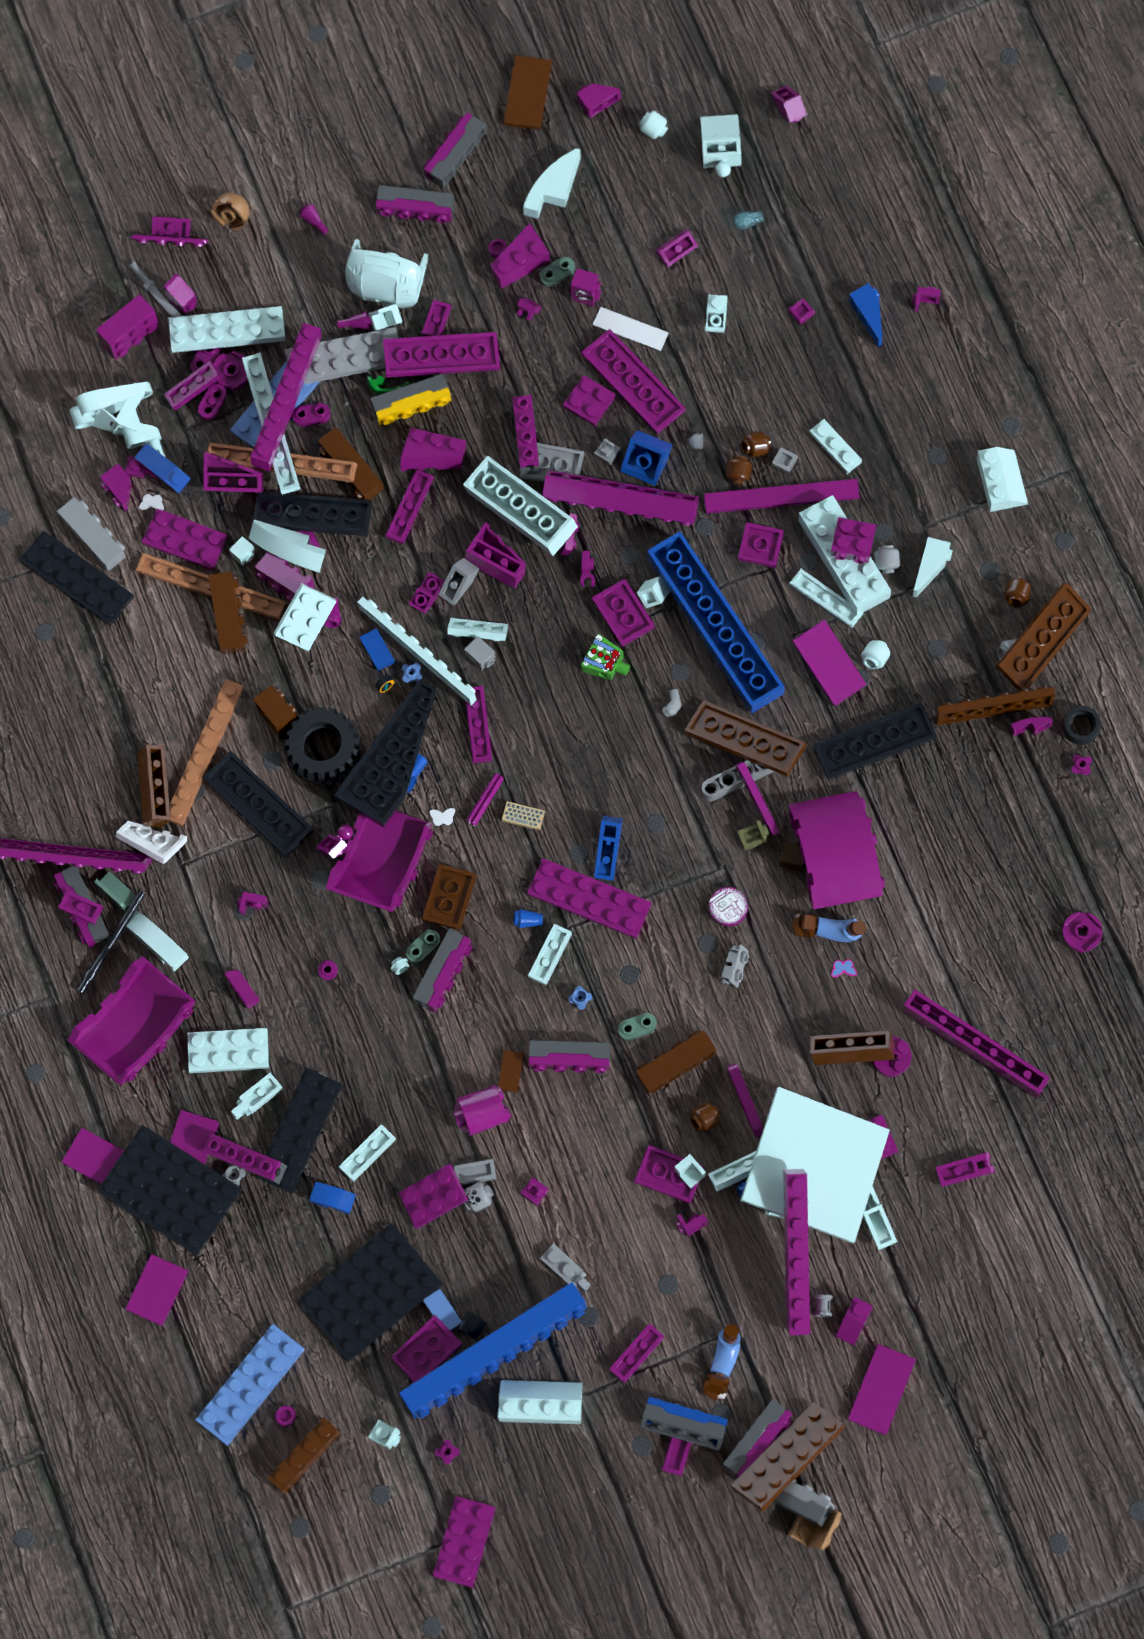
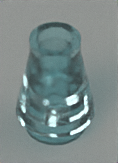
(745, 220)

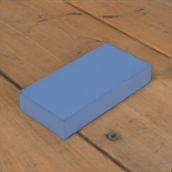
(442, 1309)

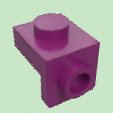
(926, 295)

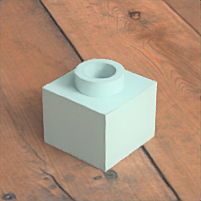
(242, 551)

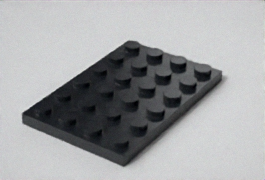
(169, 1190)
(370, 1292)

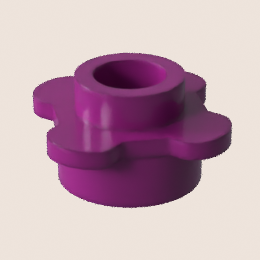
(1077, 769)
(447, 1458)

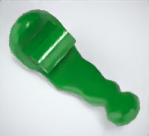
(375, 384)

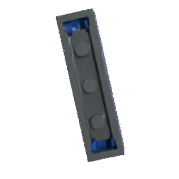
(684, 1423)

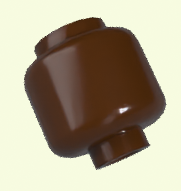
(755, 444)
(738, 470)
(1017, 592)
(705, 1117)

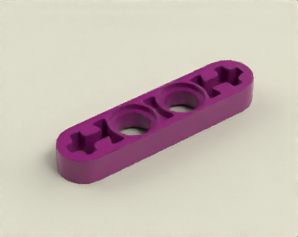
(745, 1100)

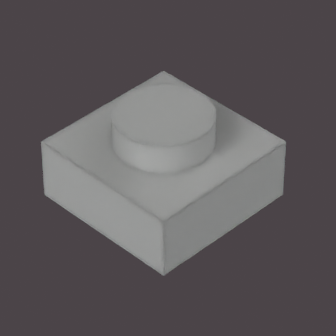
(784, 460)

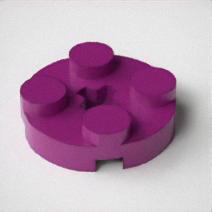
(231, 360)
(1093, 934)
(899, 1064)

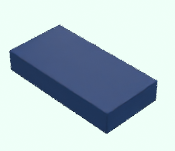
(377, 649)

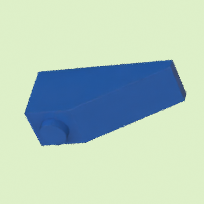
(866, 305)
(163, 468)
(608, 847)

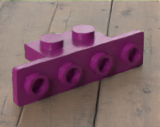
(170, 229)

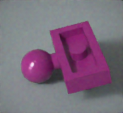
(334, 846)

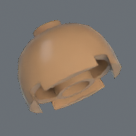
(232, 210)

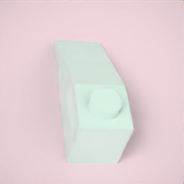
(932, 562)

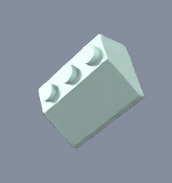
(1001, 478)

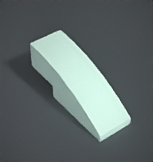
(877, 1222)

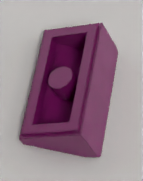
(676, 248)
(242, 988)

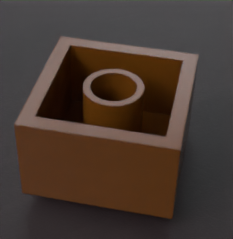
(275, 710)

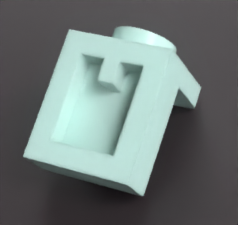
(385, 1435)

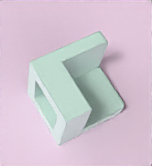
(385, 317)
(653, 592)
(690, 1171)

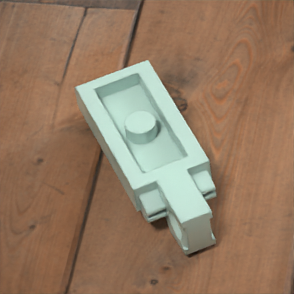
(257, 1096)

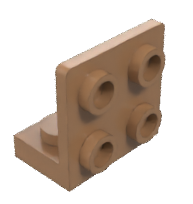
(813, 1535)

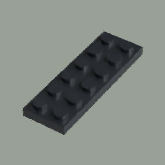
(314, 513)
(76, 578)
(874, 741)
(258, 804)
(302, 1126)

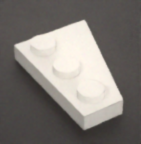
(153, 843)

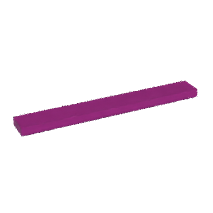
(780, 496)

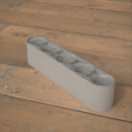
(732, 773)

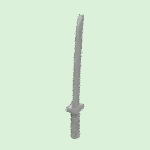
(150, 286)

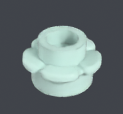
(399, 965)

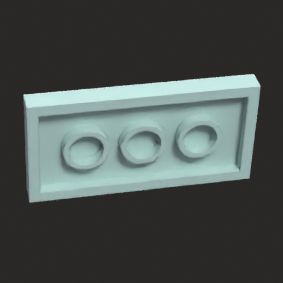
(228, 1050)

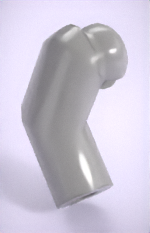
(674, 705)

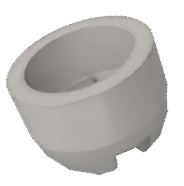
(696, 441)

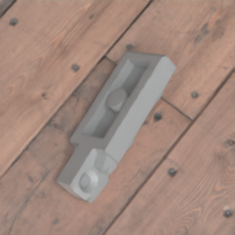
(565, 1267)

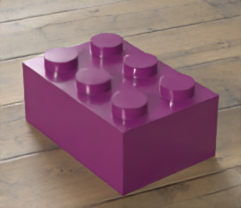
(127, 327)

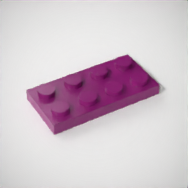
(184, 539)
(464, 1542)

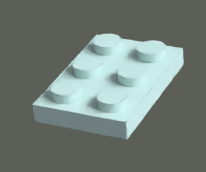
(305, 617)

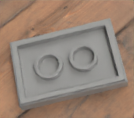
(556, 459)

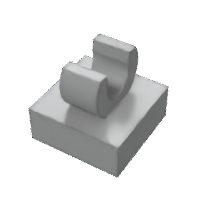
(607, 451)

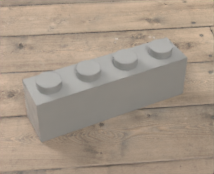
(91, 533)

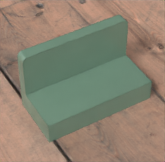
(115, 891)

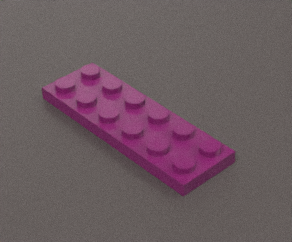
(441, 354)
(633, 381)
(589, 898)

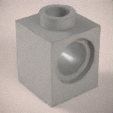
(480, 653)

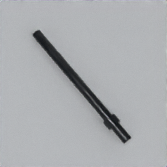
(90, 974)

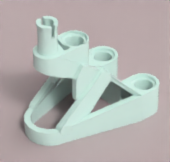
(99, 406)

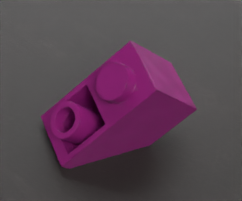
(118, 484)

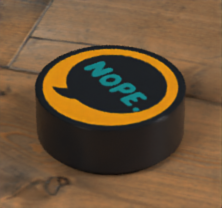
(384, 684)

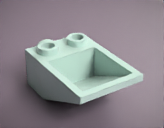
(721, 143)

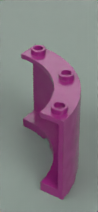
(837, 849)
(381, 860)
(133, 1022)

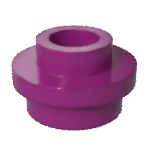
(327, 976)

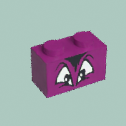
(585, 287)

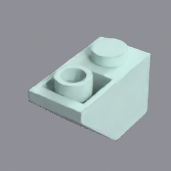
(716, 313)

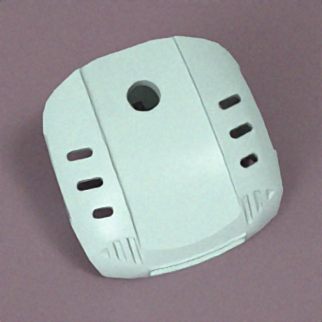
(384, 277)

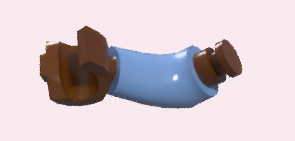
(835, 930)
(723, 1363)

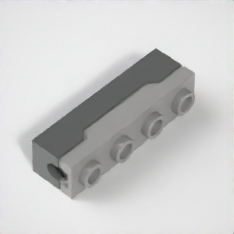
(806, 1503)

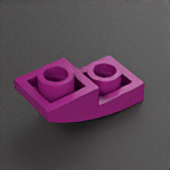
(427, 593)

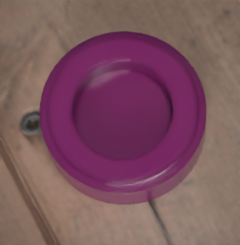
(496, 247)
(285, 1416)

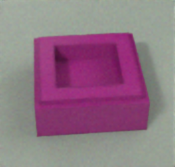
(801, 311)

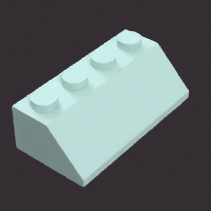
(540, 1402)

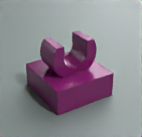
(529, 306)
(534, 1191)

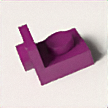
(254, 900)
(695, 1223)

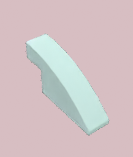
(553, 184)
(287, 545)
(156, 941)

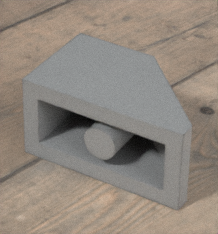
(458, 581)

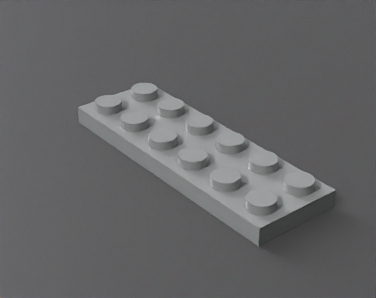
(348, 355)

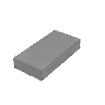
(475, 1172)

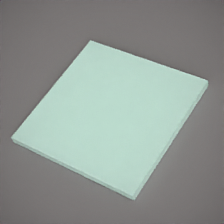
(833, 1149)

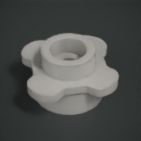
(239, 1174)

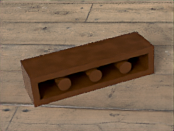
(365, 483)
(227, 612)
(153, 786)
(852, 1047)
(675, 1062)
(304, 1455)

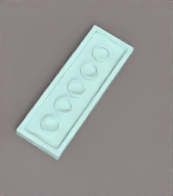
(226, 329)

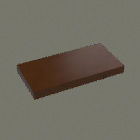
(528, 92)

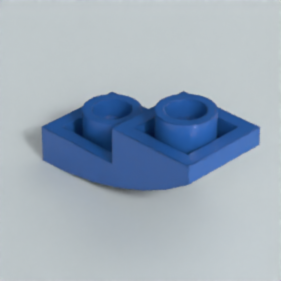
(332, 1197)

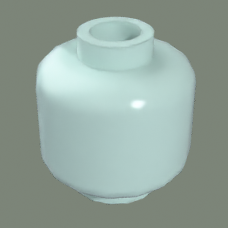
(653, 125)
(875, 654)

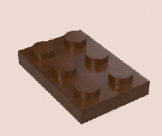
(449, 897)

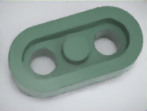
(558, 272)
(426, 948)
(638, 1028)

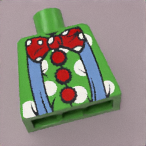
(604, 659)

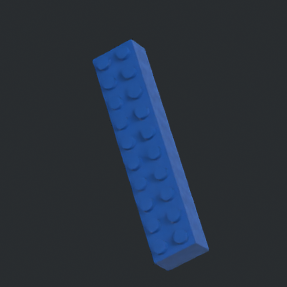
(715, 622)
(494, 1350)

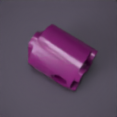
(481, 1110)

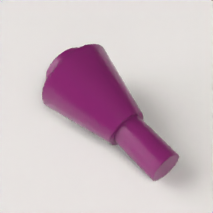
(311, 215)
(360, 320)

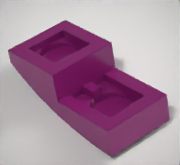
(1036, 725)

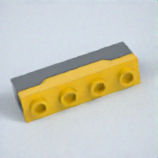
(411, 399)

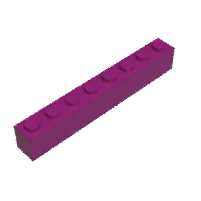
(286, 397)
(620, 497)
(976, 1043)
(796, 1251)

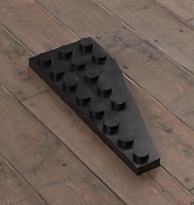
(385, 770)

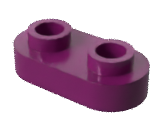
(203, 357)
(211, 402)
(311, 416)

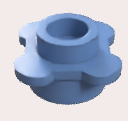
(415, 677)
(579, 991)

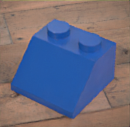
(646, 457)

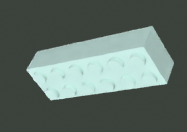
(520, 505)
(859, 583)

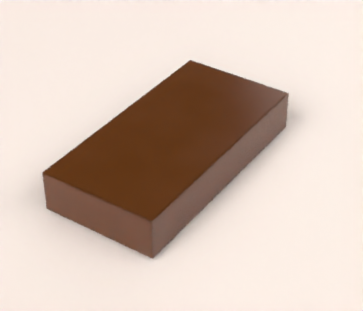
(511, 1071)

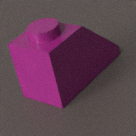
(597, 98)
(789, 104)
(180, 294)
(854, 1321)

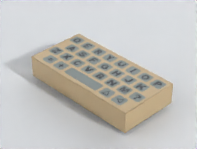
(523, 816)

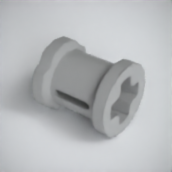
(823, 1305)

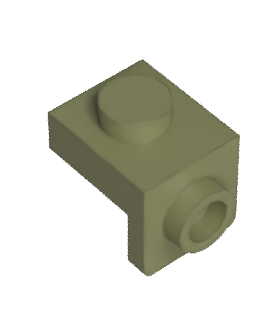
(753, 835)

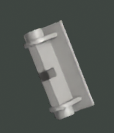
(738, 957)

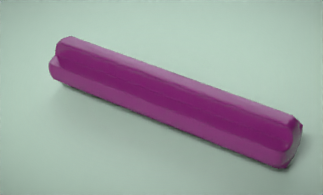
(485, 799)

